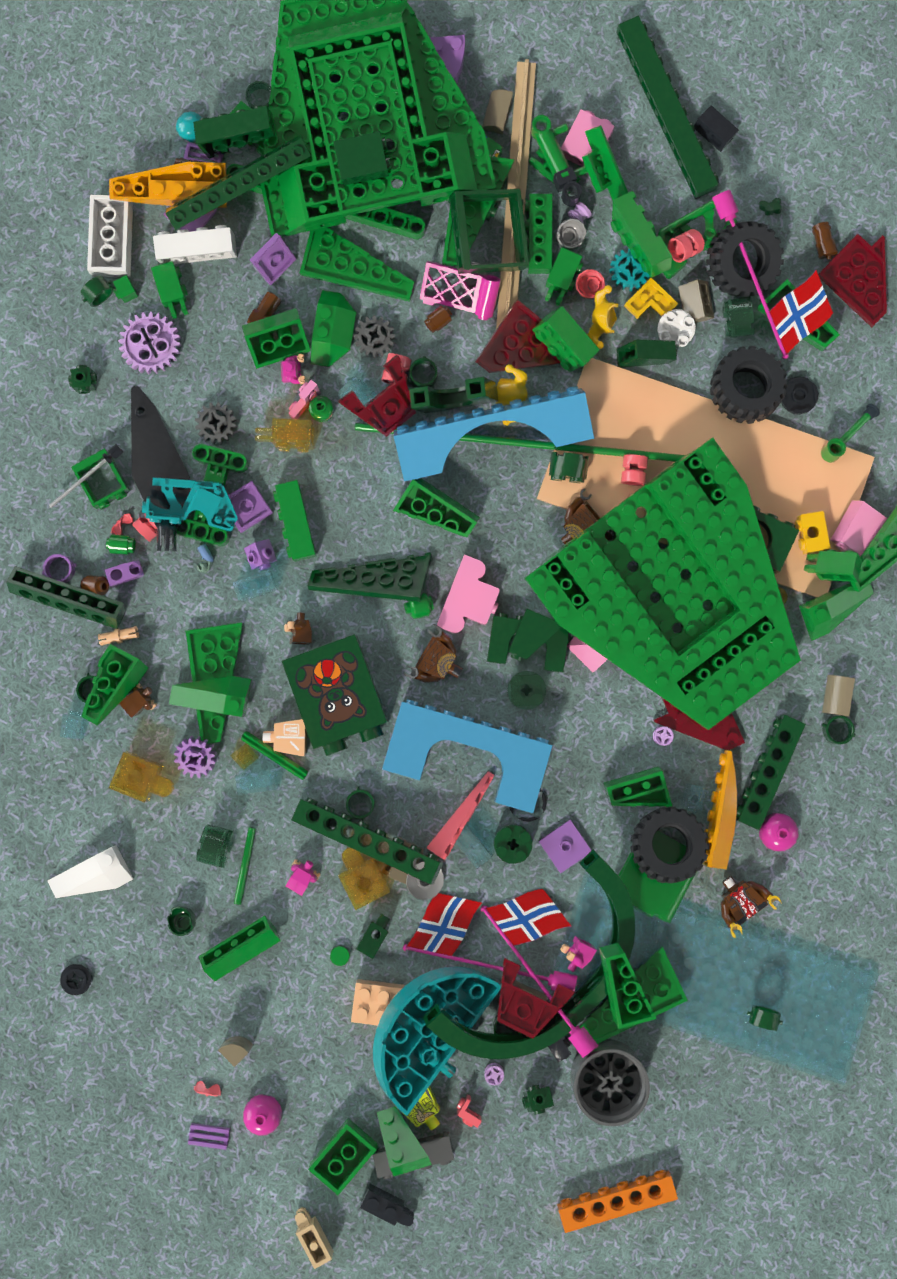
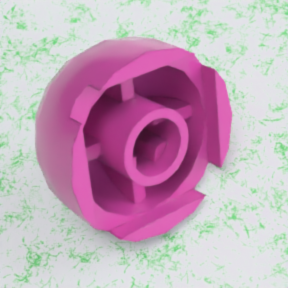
(779, 832)
(262, 1115)

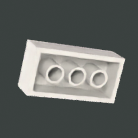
(109, 237)
(195, 245)

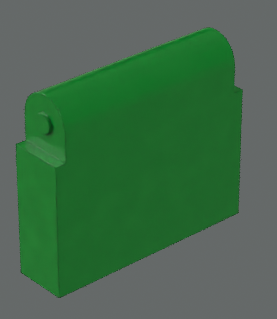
(652, 896)

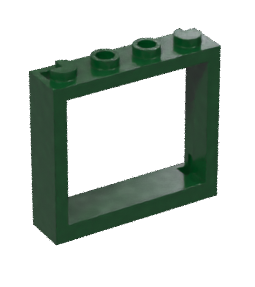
(460, 230)

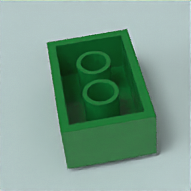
(276, 338)
(565, 339)
(343, 1156)

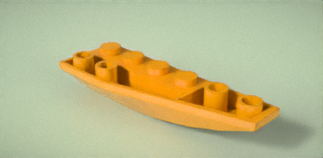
(166, 184)
(723, 814)

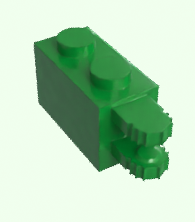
(562, 274)
(169, 287)
(835, 565)

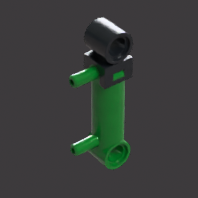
(563, 175)

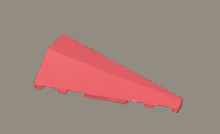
(448, 835)

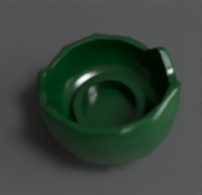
(185, 925)

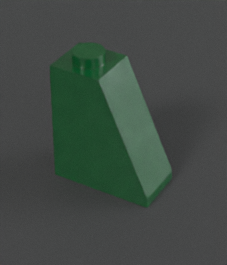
(646, 353)
(531, 634)

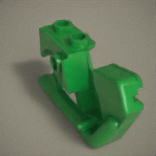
(680, 226)

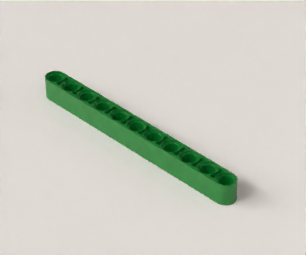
(370, 218)

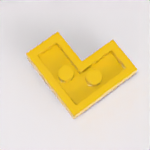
(650, 295)

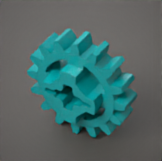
(622, 270)

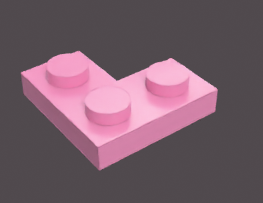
(307, 393)

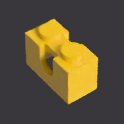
(817, 523)

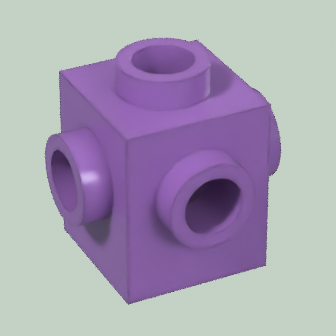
(260, 555)

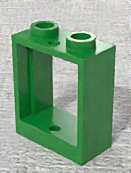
(89, 463)

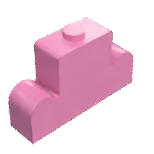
(468, 597)

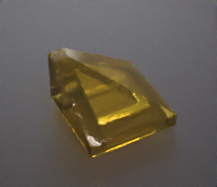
(244, 756)

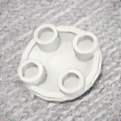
(677, 327)

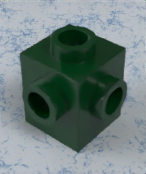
(88, 382)
(544, 1099)

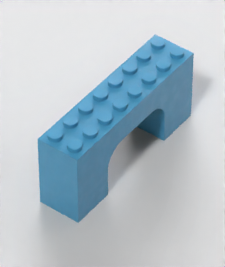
(521, 758)

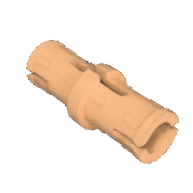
(118, 635)

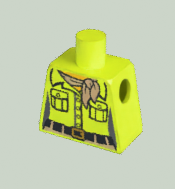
(425, 1111)

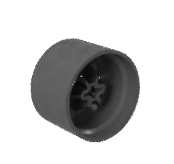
(623, 1109)

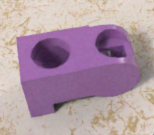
(124, 573)

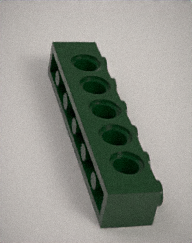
(65, 597)
(771, 783)

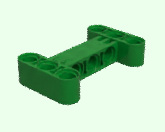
(217, 473)

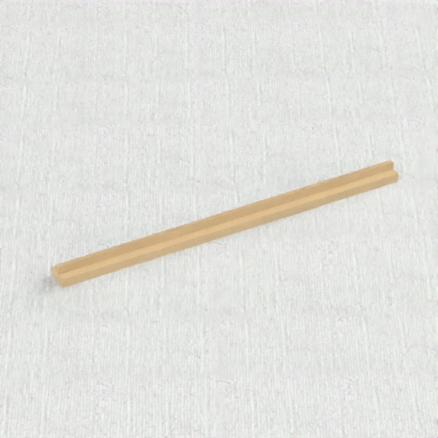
(516, 179)

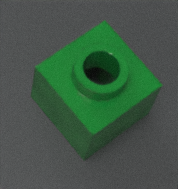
(124, 289)

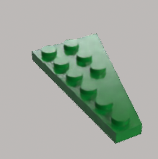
(879, 554)
(659, 987)

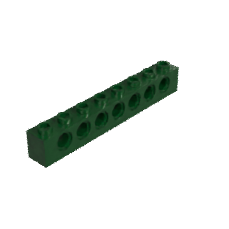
(238, 182)
(303, 816)

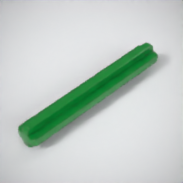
(275, 756)

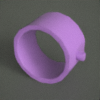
(50, 559)

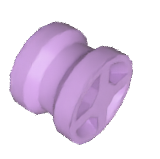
(580, 212)
(666, 736)
(495, 1077)

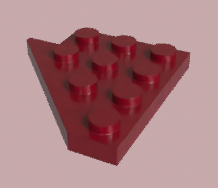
(860, 278)
(516, 343)
(722, 735)

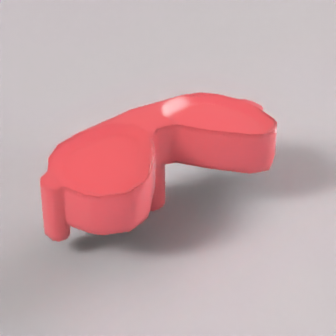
(125, 519)
(212, 1091)

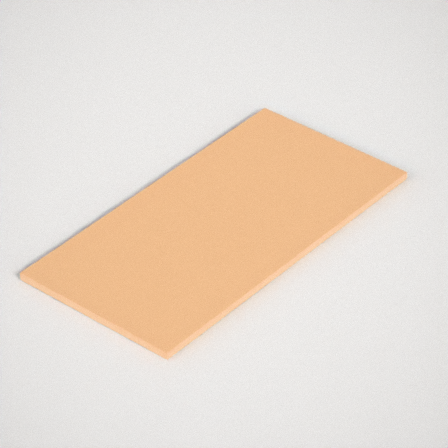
(774, 460)

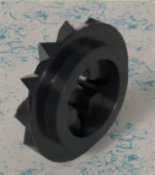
(71, 987)

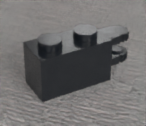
(386, 1206)

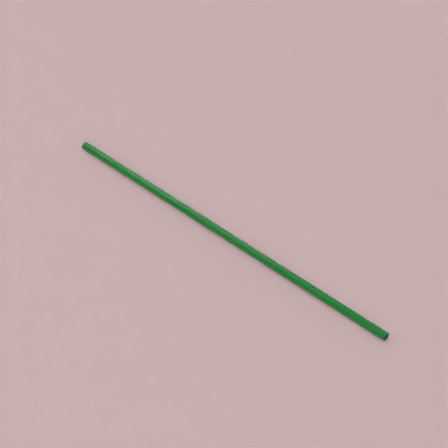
(549, 445)

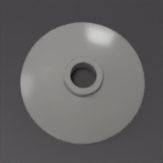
(423, 890)

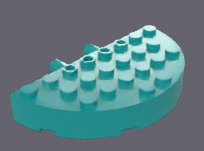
(406, 1050)

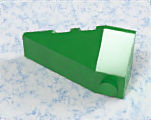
(829, 610)
(217, 695)

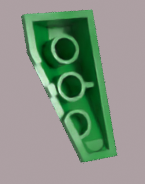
(114, 681)

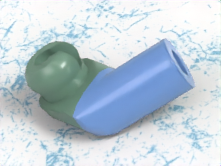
(207, 559)

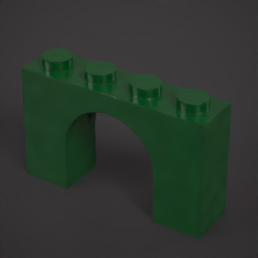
(475, 392)
(780, 538)
(504, 628)

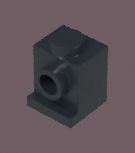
(560, 1049)

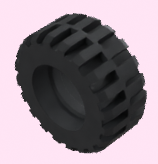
(767, 264)
(759, 364)
(692, 833)

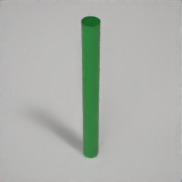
(244, 866)

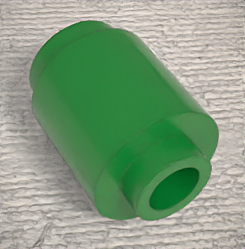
(121, 544)

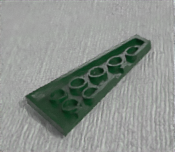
(381, 578)

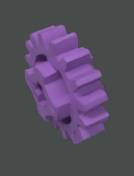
(195, 748)

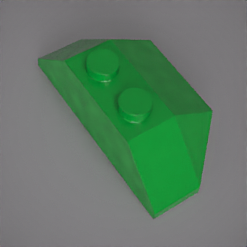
(332, 329)

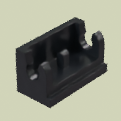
(715, 128)

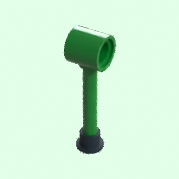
(839, 444)

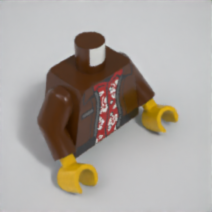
(743, 902)

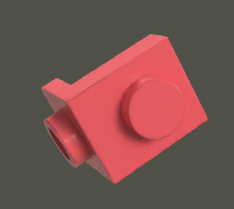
(469, 1117)

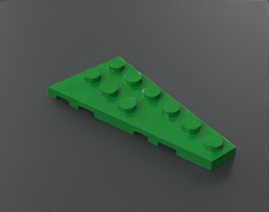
(475, 212)
(344, 263)
(213, 656)

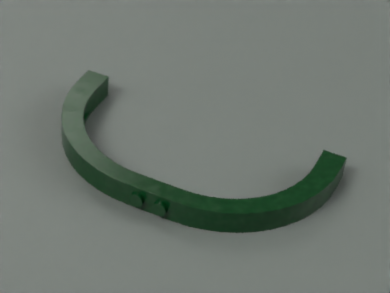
(578, 1006)

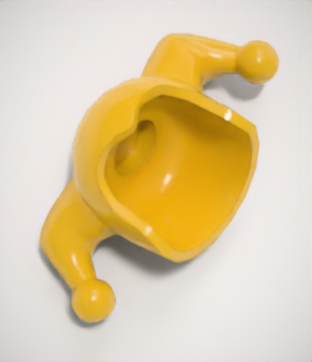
(602, 316)
(512, 388)

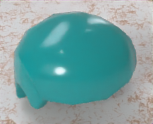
(186, 127)

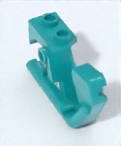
(204, 496)

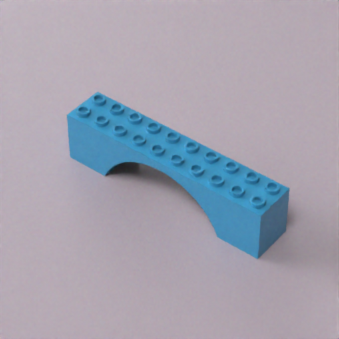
(559, 416)

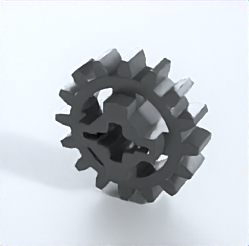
(381, 340)
(222, 422)

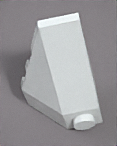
(95, 874)

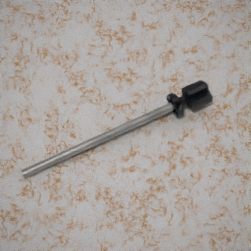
(115, 451)

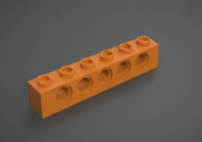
(627, 1205)

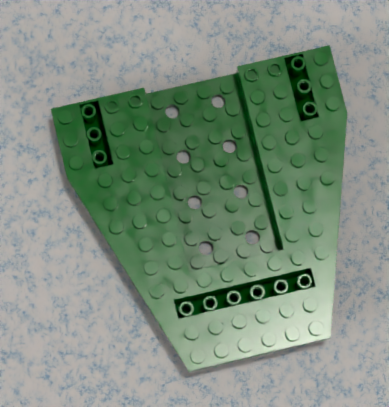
(426, 115)
(715, 534)

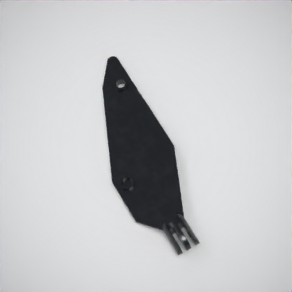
(155, 456)

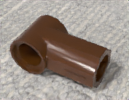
(266, 308)

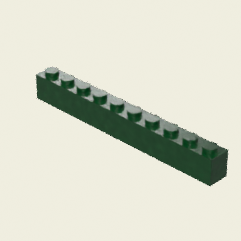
(666, 107)

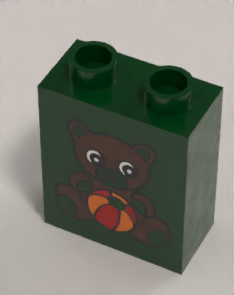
(336, 694)

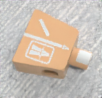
(288, 737)

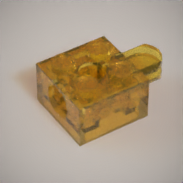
(288, 434)
(140, 778)
(362, 879)

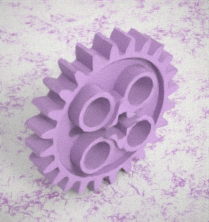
(134, 351)

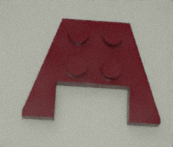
(389, 407)
(524, 1010)

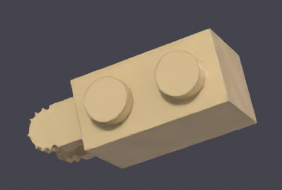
(312, 1238)

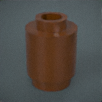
(438, 319)
(95, 584)

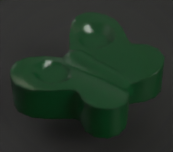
(772, 207)

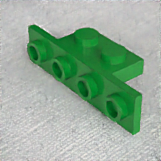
(602, 164)

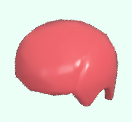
(591, 279)

